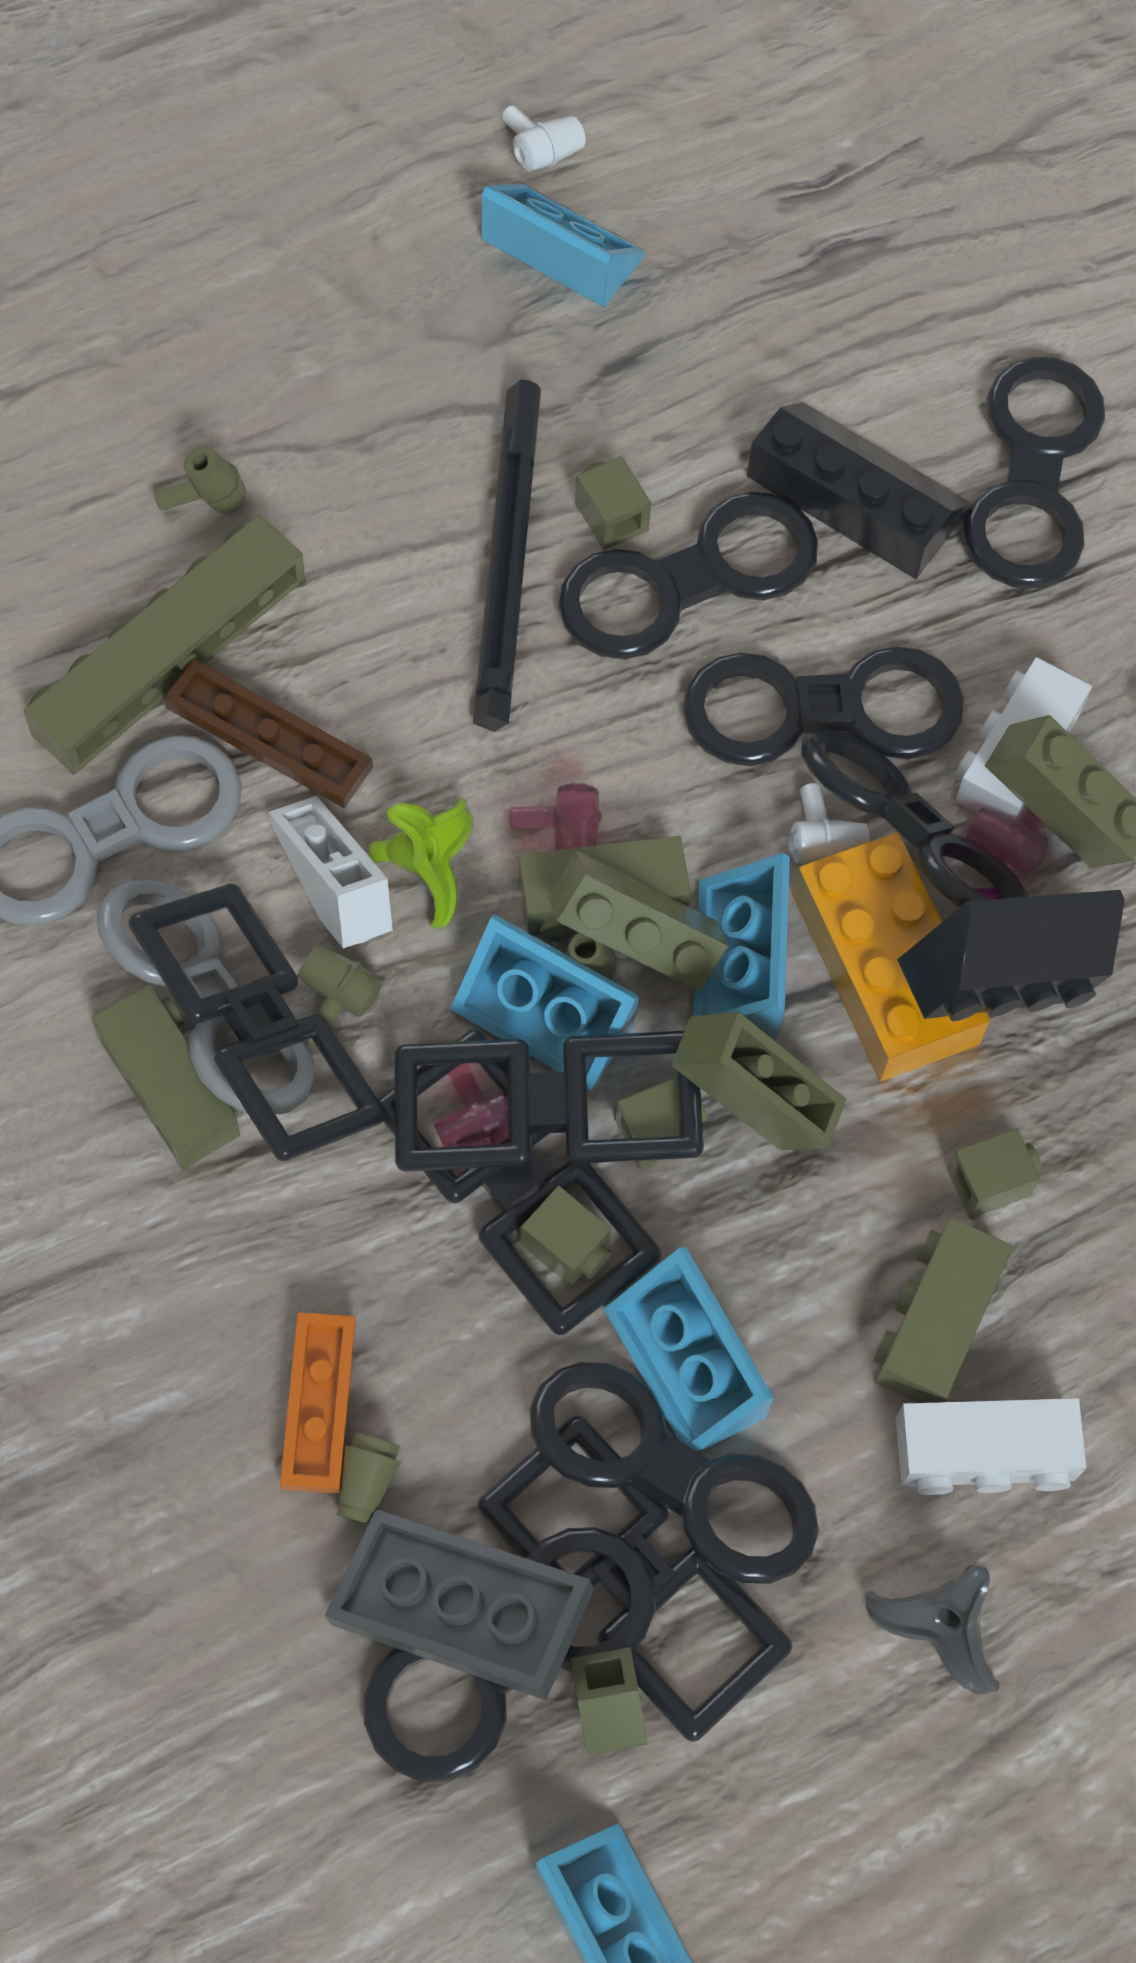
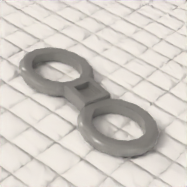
(116, 823)
(208, 978)

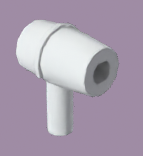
(543, 143)
(819, 836)

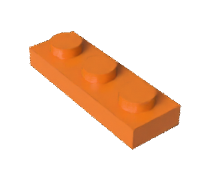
(318, 1403)

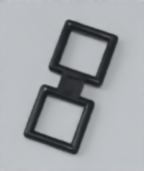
(258, 1020)
(541, 1103)
(519, 1194)
(666, 1579)

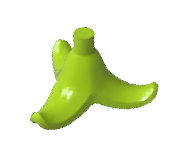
(426, 850)

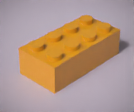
(863, 916)

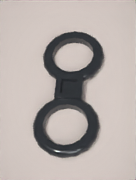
(1034, 472)
(688, 575)
(823, 704)
(907, 814)
(674, 1473)
(494, 1695)

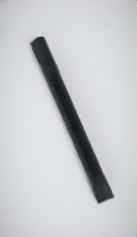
(507, 556)

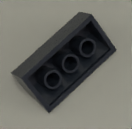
(855, 487)
(1015, 954)

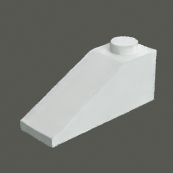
(334, 871)

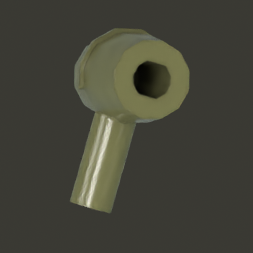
(209, 479)
(340, 982)

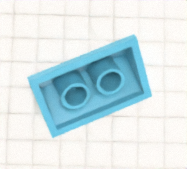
(557, 241)
(754, 919)
(541, 996)
(689, 1354)
(608, 1902)

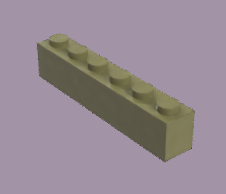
(148, 654)

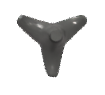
(948, 1620)

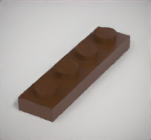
(268, 733)

